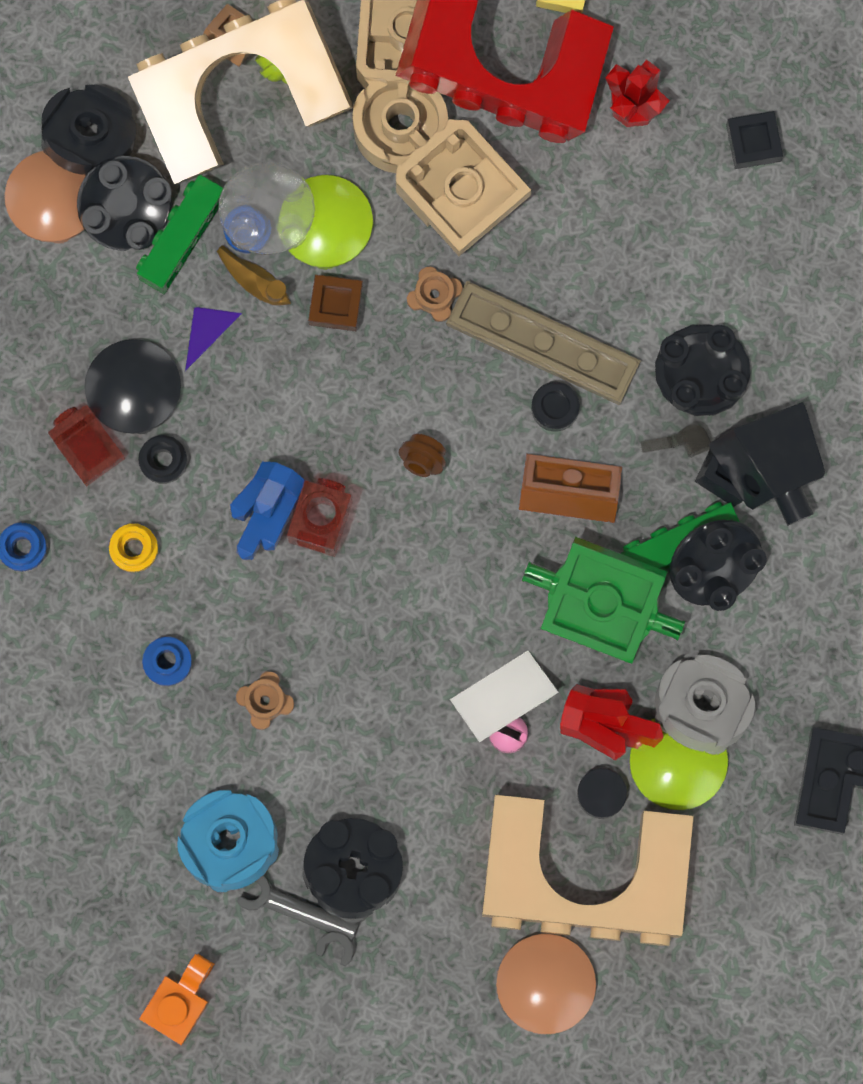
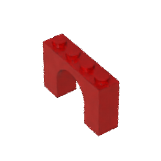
(556, 103)

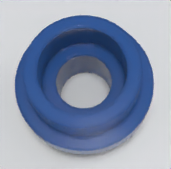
(11, 536)
(170, 676)

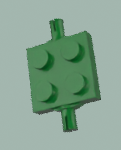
(603, 600)

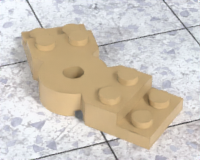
(439, 162)

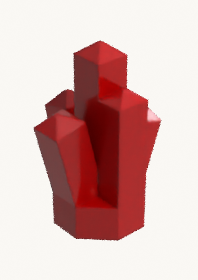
(636, 95)
(604, 723)

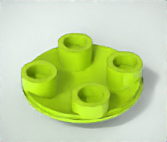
(339, 224)
(676, 774)

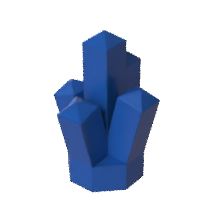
(273, 499)

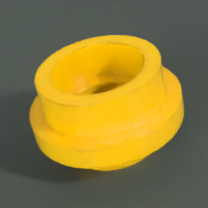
(122, 537)

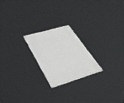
(504, 696)

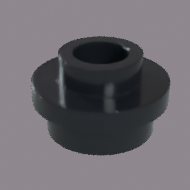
(159, 444)

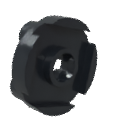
(82, 107)
(374, 849)

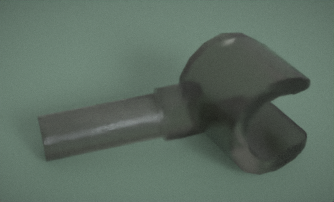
(692, 438)

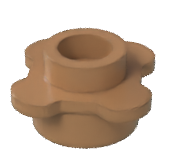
(432, 280)
(263, 714)

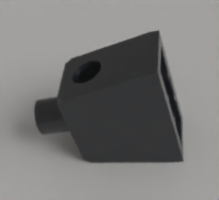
(773, 461)

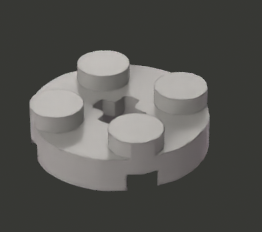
(692, 726)

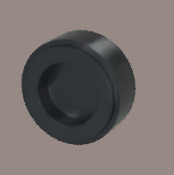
(555, 406)
(601, 793)

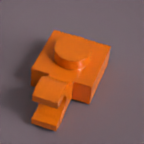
(176, 1005)

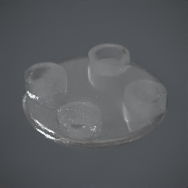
(266, 208)

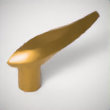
(254, 278)

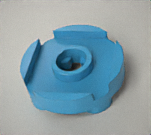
(254, 849)

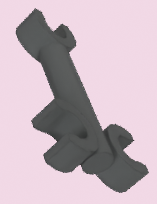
(338, 928)

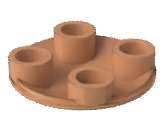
(44, 199)
(546, 984)

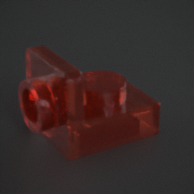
(85, 444)

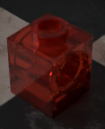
(315, 537)

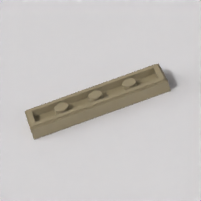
(543, 343)

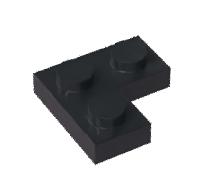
(828, 777)

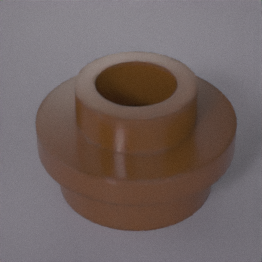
(423, 455)

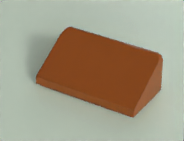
(570, 488)

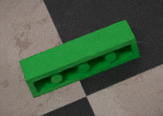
(180, 235)
(663, 544)

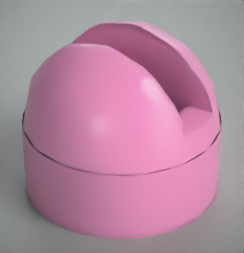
(507, 743)

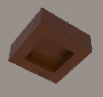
(335, 303)

